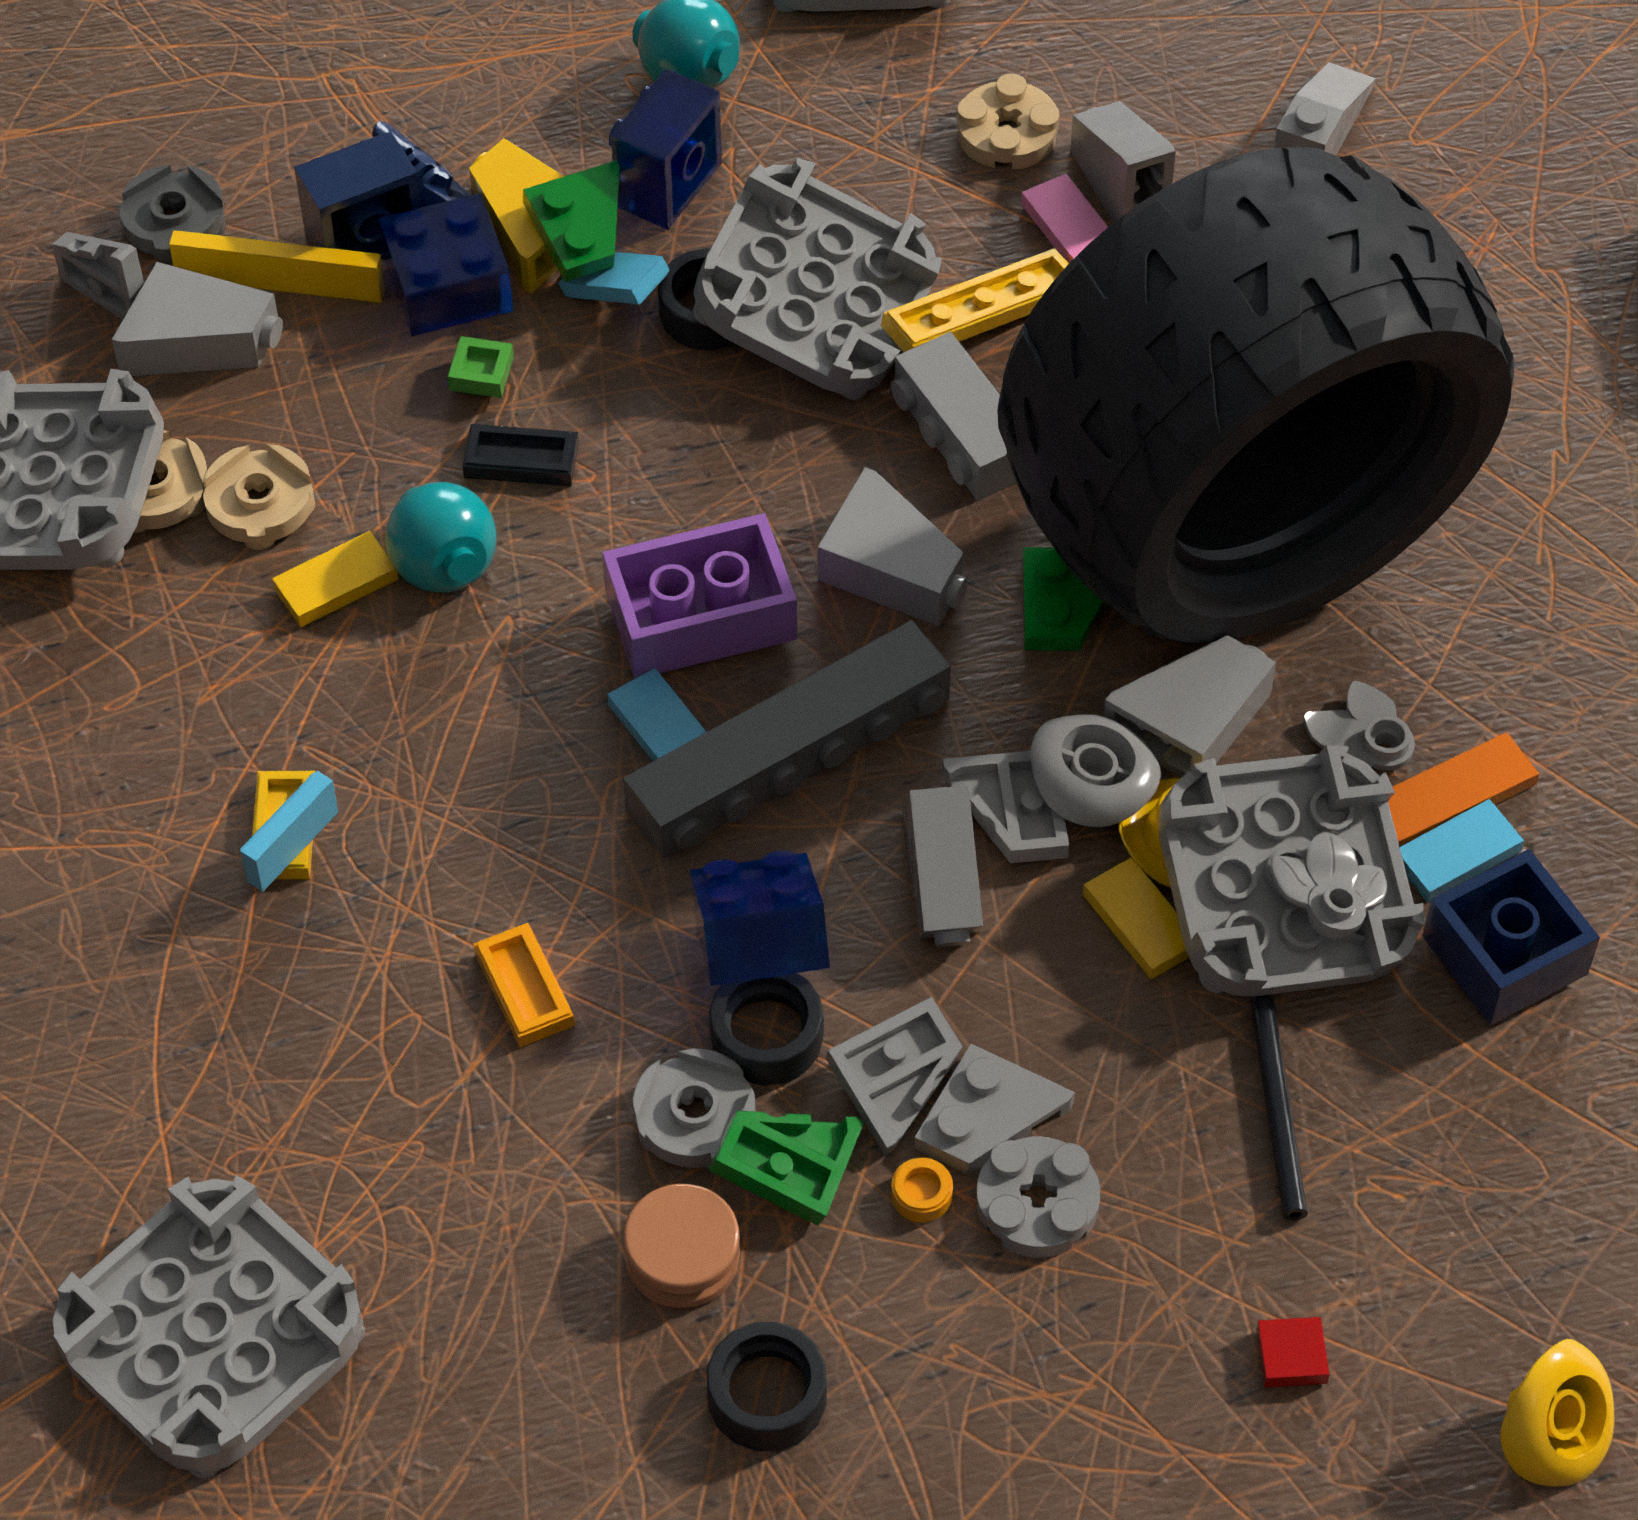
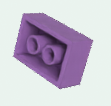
(700, 595)

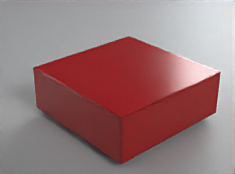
(1292, 1352)

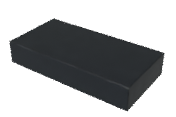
(520, 455)

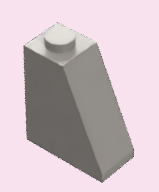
(1121, 156)
(195, 325)
(891, 553)
(1195, 703)
(943, 864)

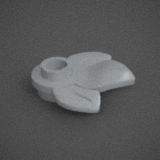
(1364, 725)
(1330, 885)

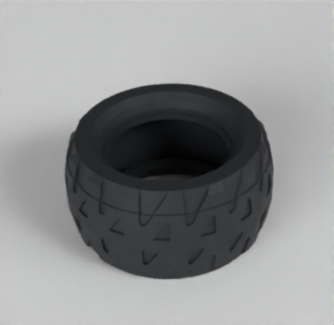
(1253, 393)

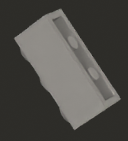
(955, 412)

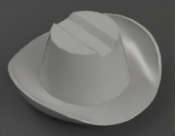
(1093, 769)

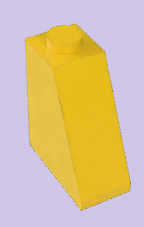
(500, 179)

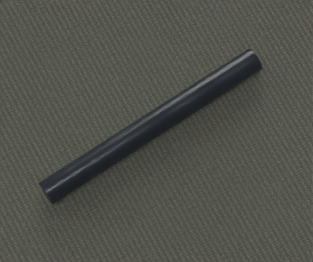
(1278, 1108)

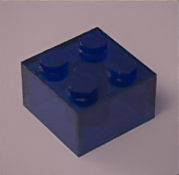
(667, 147)
(446, 264)
(759, 918)

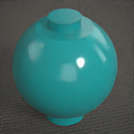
(688, 38)
(440, 537)

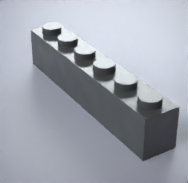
(787, 739)

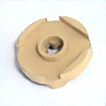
(1007, 101)
(181, 490)
(258, 520)

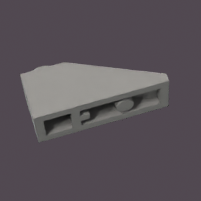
(1324, 109)

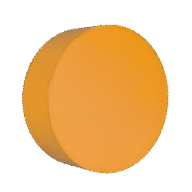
(921, 1190)

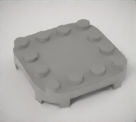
(809, 277)
(73, 470)
(1218, 847)
(208, 1325)

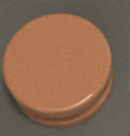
(681, 1245)

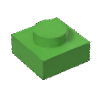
(480, 367)

